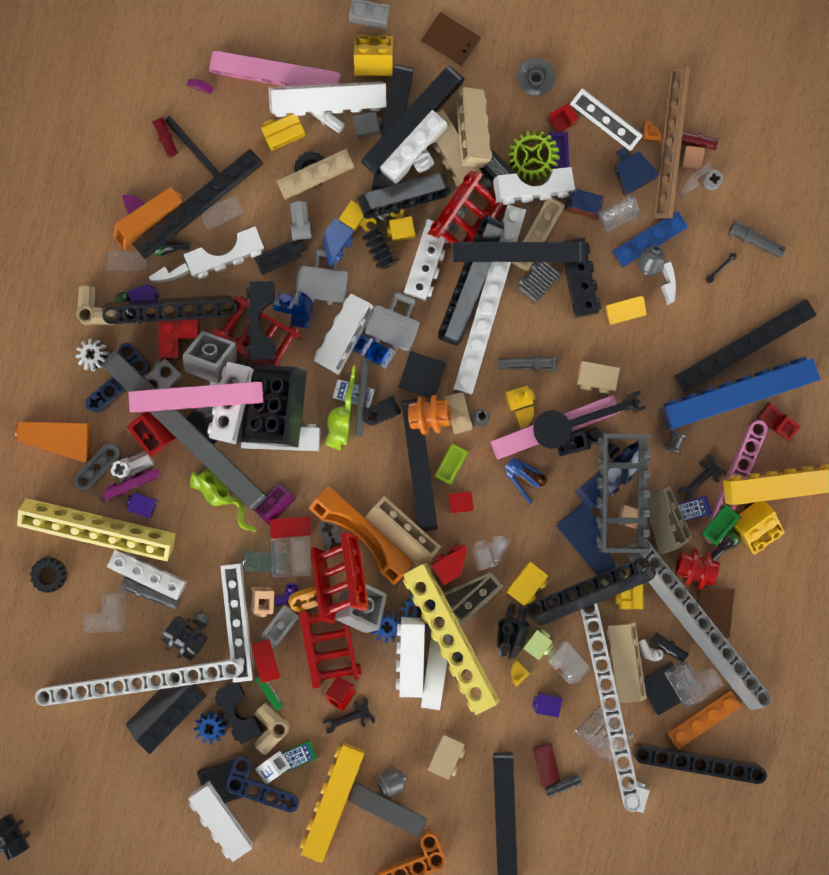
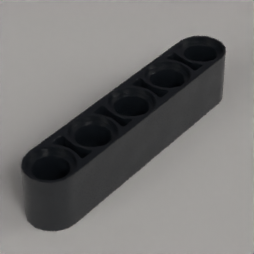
(404, 195)

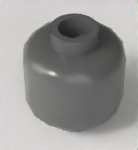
(651, 260)
(391, 782)

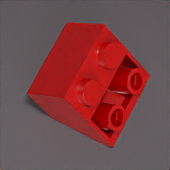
(151, 434)
(450, 565)

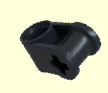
(385, 410)

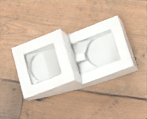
(164, 275)
(670, 288)

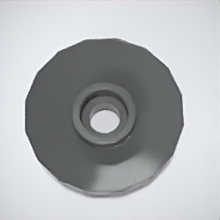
(538, 68)

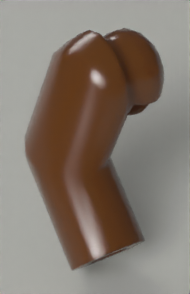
(541, 479)

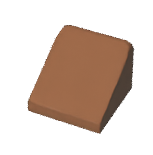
(693, 157)

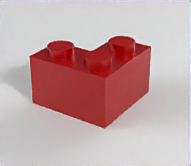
(172, 333)

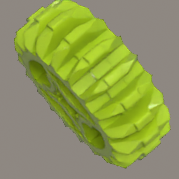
(522, 145)

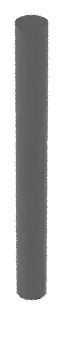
(361, 397)

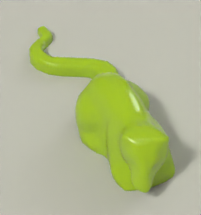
(340, 420)
(218, 494)

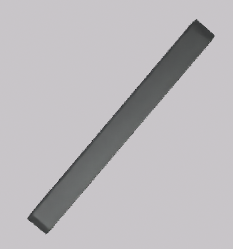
(189, 435)

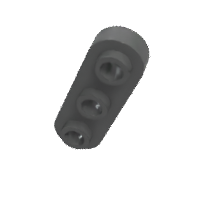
(89, 470)

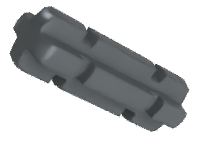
(563, 786)

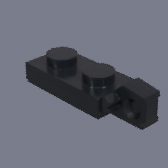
(279, 256)

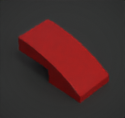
(778, 422)
(290, 527)
(265, 661)

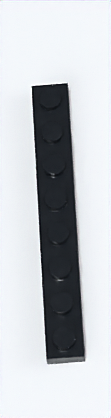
(197, 204)
(745, 345)

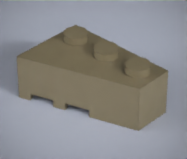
(667, 521)
(472, 596)

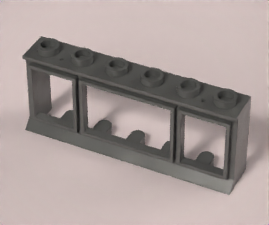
(643, 493)

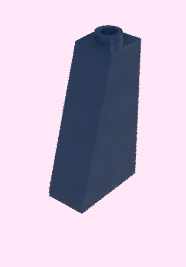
(581, 532)

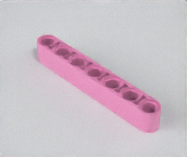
(269, 71)
(195, 397)
(525, 438)
(748, 457)

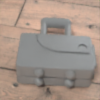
(321, 283)
(391, 326)

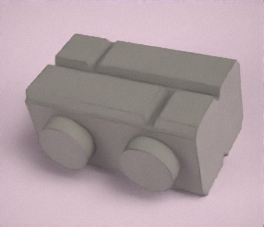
(369, 14)

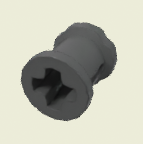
(680, 438)

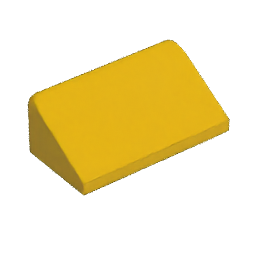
(626, 310)

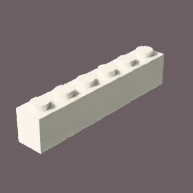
(327, 98)
(237, 619)

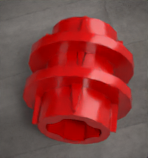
(696, 568)

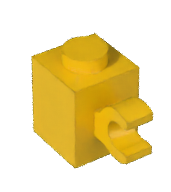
(354, 218)
(400, 227)
(520, 398)

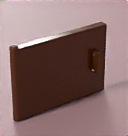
(451, 39)
(718, 605)

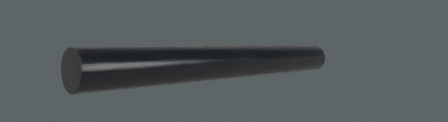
(191, 145)

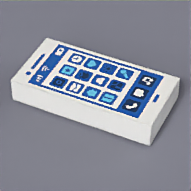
(341, 390)

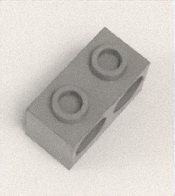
(156, 375)

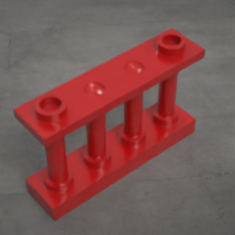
(493, 209)
(241, 343)
(354, 577)
(316, 657)

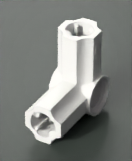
(131, 466)

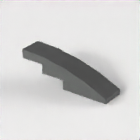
(387, 809)

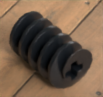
(379, 248)

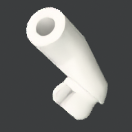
(649, 653)

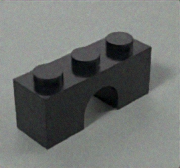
(243, 728)

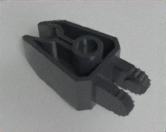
(512, 632)

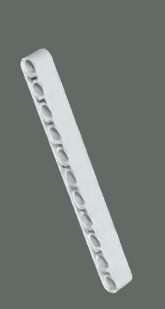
(130, 686)
(609, 714)

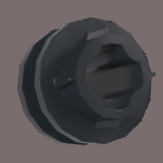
(184, 638)
(12, 840)

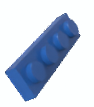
(652, 237)

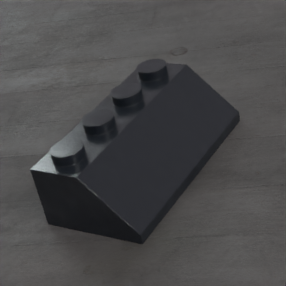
(163, 714)

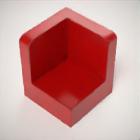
(563, 118)
(461, 502)
(340, 693)

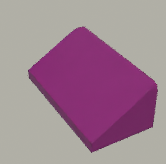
(276, 503)

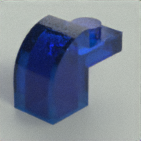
(299, 306)
(373, 351)

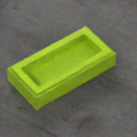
(451, 464)

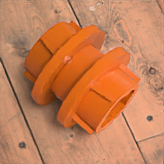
(429, 414)

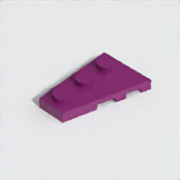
(130, 482)

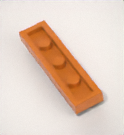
(703, 719)

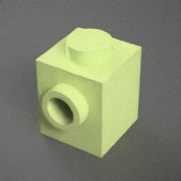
(538, 643)

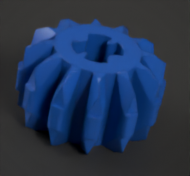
(390, 633)
(203, 724)

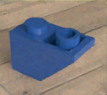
(336, 239)

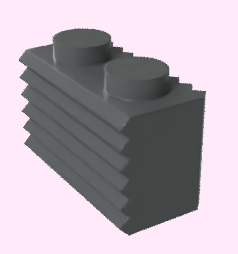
(538, 281)

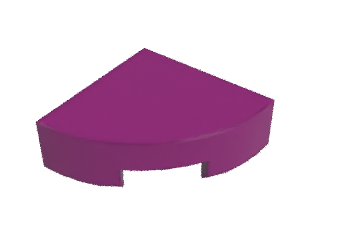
(200, 86)
(132, 203)

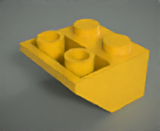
(373, 55)
(758, 526)

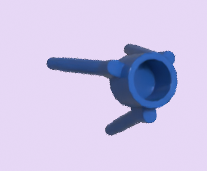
(515, 468)

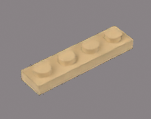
(315, 174)
(542, 226)

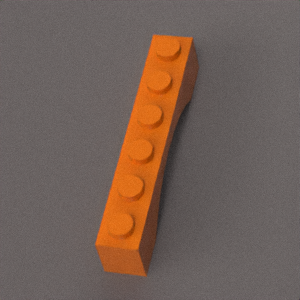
(334, 509)

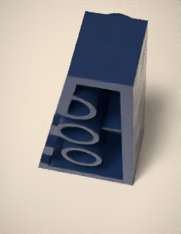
(589, 492)

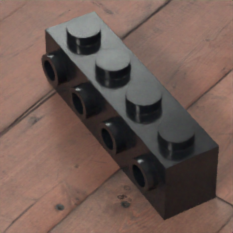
(582, 285)

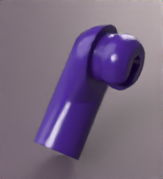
(283, 599)

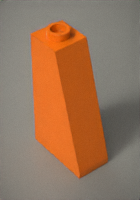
(145, 217)
(60, 438)

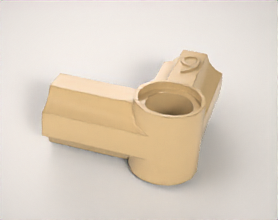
(86, 302)
(271, 736)

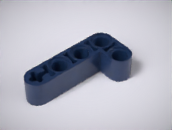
(134, 359)
(260, 796)

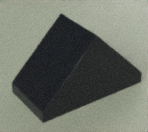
(577, 442)

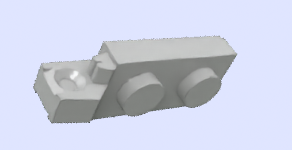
(280, 625)

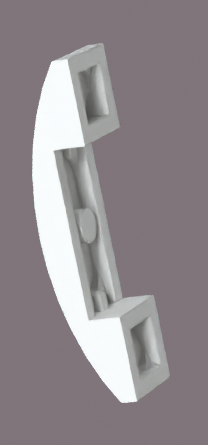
(434, 676)

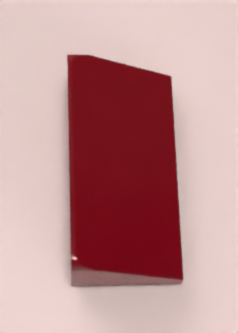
(546, 764)

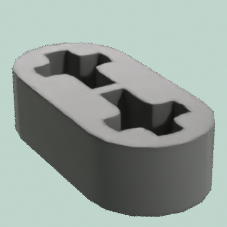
(325, 535)

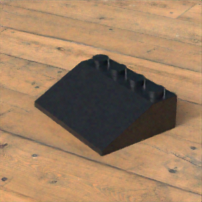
(280, 414)

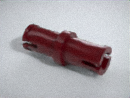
(165, 137)
(699, 140)

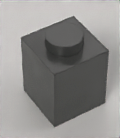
(367, 124)

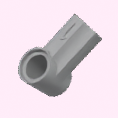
(300, 224)

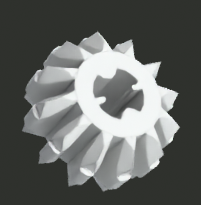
(423, 161)
(85, 355)

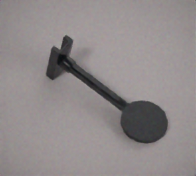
(554, 429)

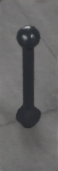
(710, 278)

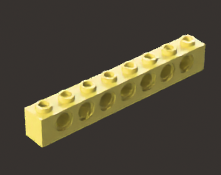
(96, 529)
(461, 644)

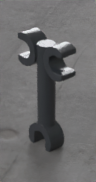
(711, 469)
(362, 712)

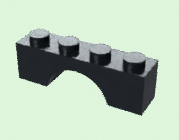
(261, 296)

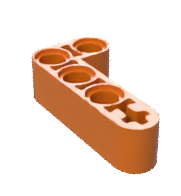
(424, 858)

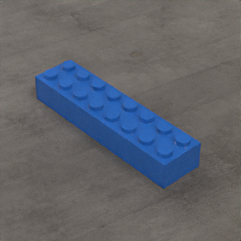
(742, 393)

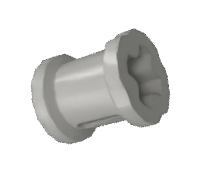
(716, 176)

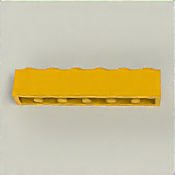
(776, 485)
(332, 803)

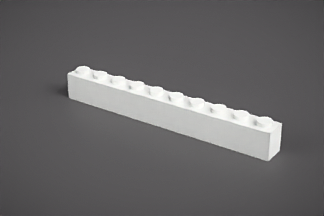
(487, 307)

